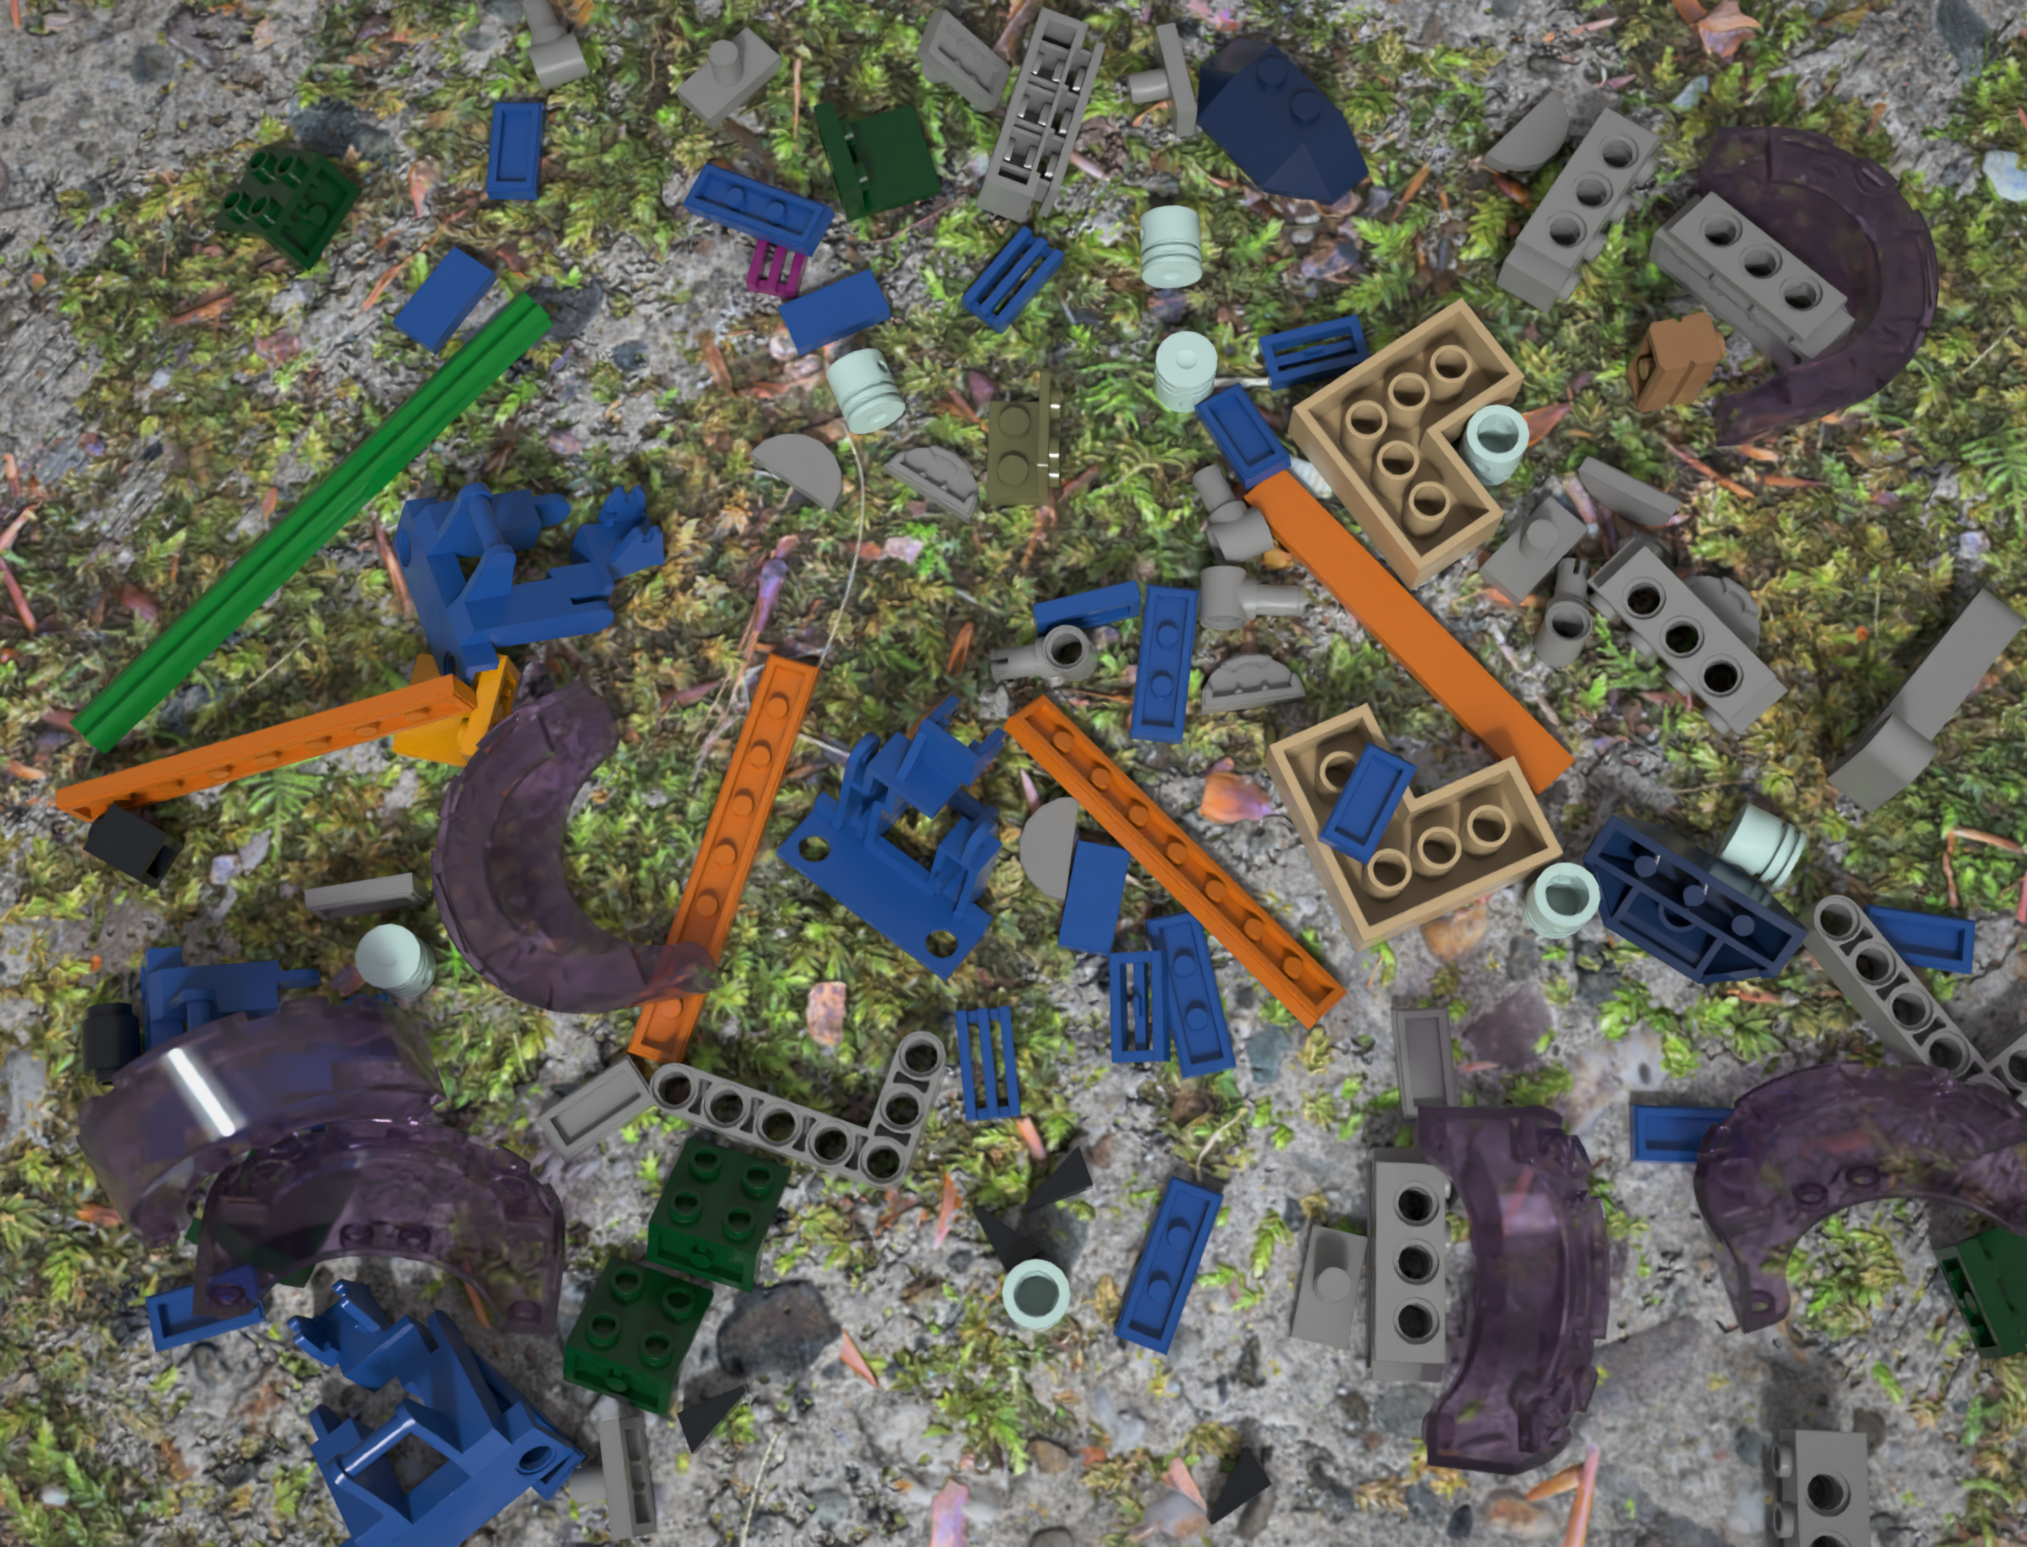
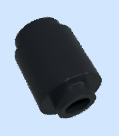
(109, 1040)

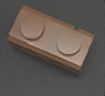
(1674, 361)

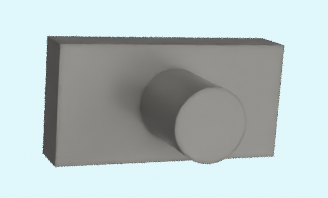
(962, 60)
(729, 77)
(1167, 82)
(1533, 551)
(1328, 1287)
(620, 1479)

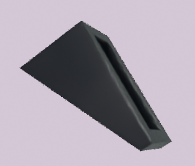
(1067, 1180)
(1006, 1242)
(706, 1417)
(1242, 1484)

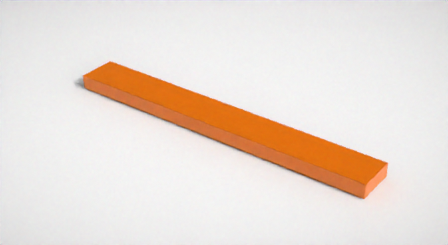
(1407, 630)
(269, 748)
(731, 844)
(1175, 860)

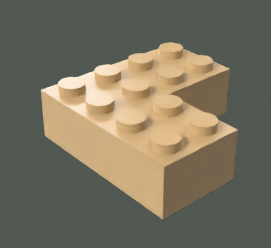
(1387, 438)
(1435, 847)

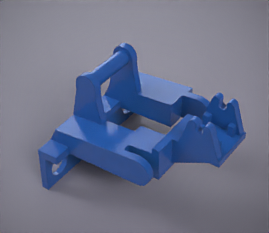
(488, 611)
(880, 879)
(212, 992)
(456, 1420)

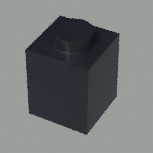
(132, 845)

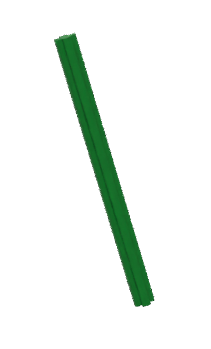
(310, 523)

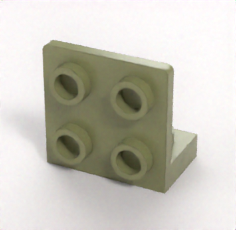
(1024, 448)

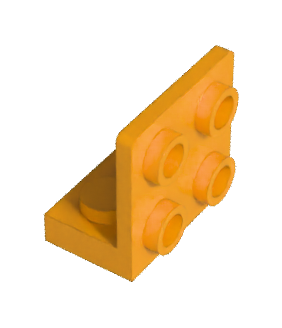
(455, 738)

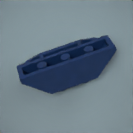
(1277, 124)
(1688, 905)

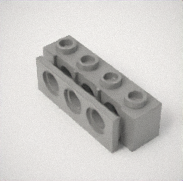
(1034, 102)
(1578, 209)
(1751, 282)
(1640, 569)
(1388, 1350)
(1841, 1468)

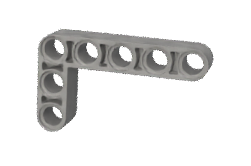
(1899, 737)
(1894, 981)
(812, 1125)

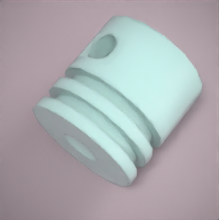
(1170, 247)
(1184, 371)
(865, 391)
(1494, 443)
(1761, 845)
(1561, 900)
(396, 961)
(1036, 1294)

